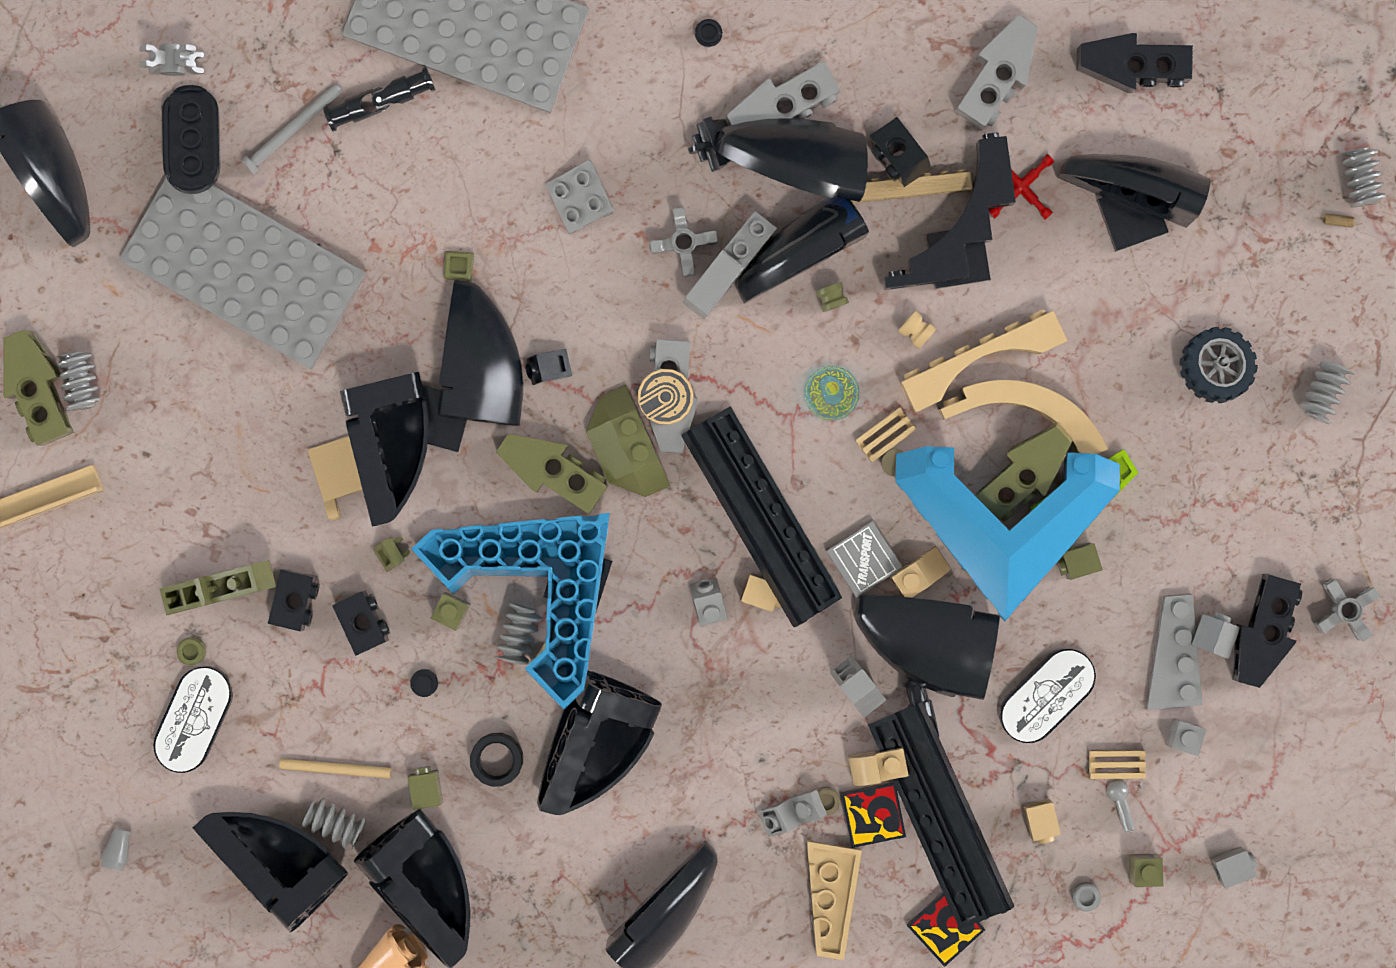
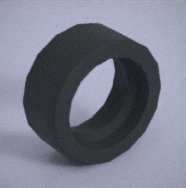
(481, 774)

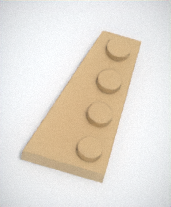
(833, 889)

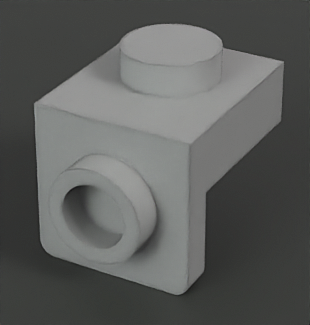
(708, 601)

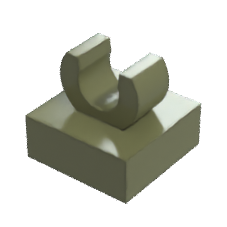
(389, 553)

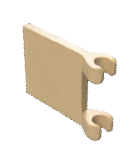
(335, 473)

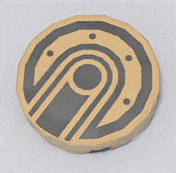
(665, 396)

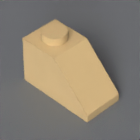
(920, 573)

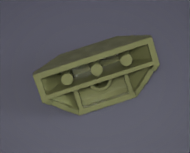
(624, 445)

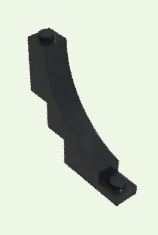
(947, 258)

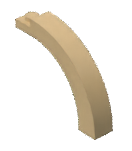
(1036, 398)

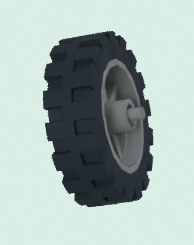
(1241, 356)

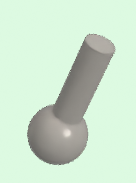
(1118, 791)

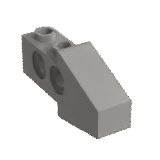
(1008, 50)
(764, 100)
(729, 265)
(669, 436)
(857, 686)

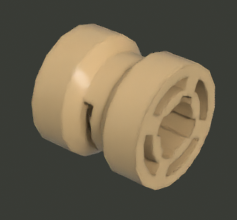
(918, 330)

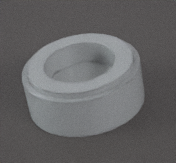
(1086, 897)

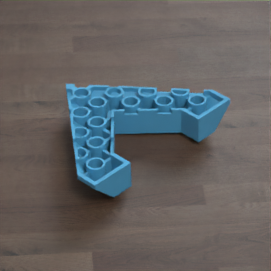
(565, 552)
(1003, 561)

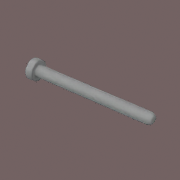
(291, 129)

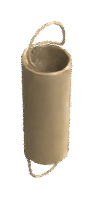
(1338, 220)

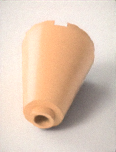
(397, 951)

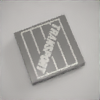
(864, 559)

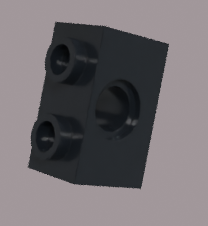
(895, 138)
(347, 613)
(285, 615)

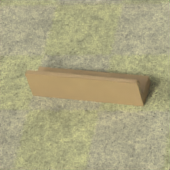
(49, 496)

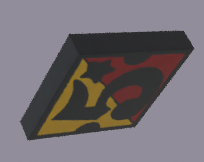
(873, 814)
(939, 930)

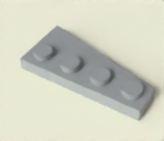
(1176, 662)

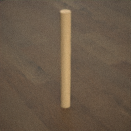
(335, 768)

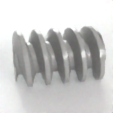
(1363, 176)
(78, 381)
(1325, 391)
(519, 634)
(333, 823)

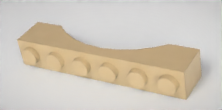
(1035, 337)

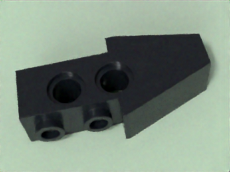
(1109, 59)
(1253, 654)

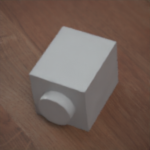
(1216, 635)
(1185, 737)
(1234, 867)

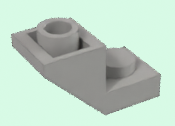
(792, 812)

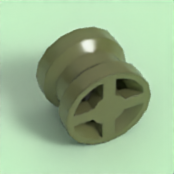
(832, 297)

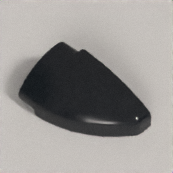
(46, 167)
(479, 361)
(388, 441)
(596, 743)
(422, 884)

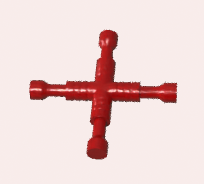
(1021, 186)

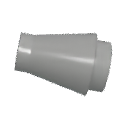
(116, 852)

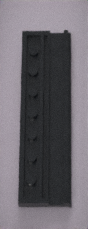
(761, 516)
(943, 818)

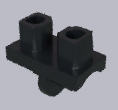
(706, 141)

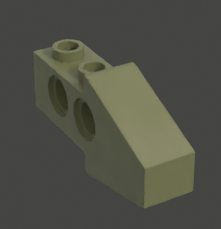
(28, 362)
(1039, 453)
(529, 461)
(217, 587)

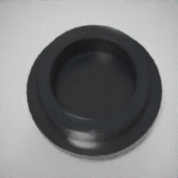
(708, 33)
(424, 683)

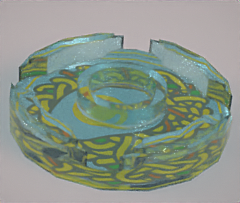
(831, 393)

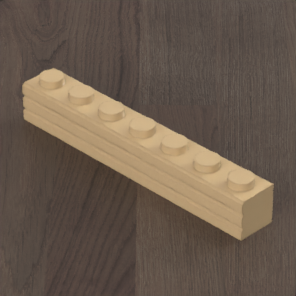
(922, 186)

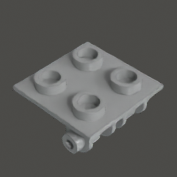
(580, 197)

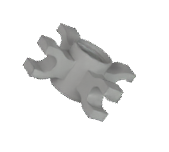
(172, 59)
(701, 239)
(1339, 599)

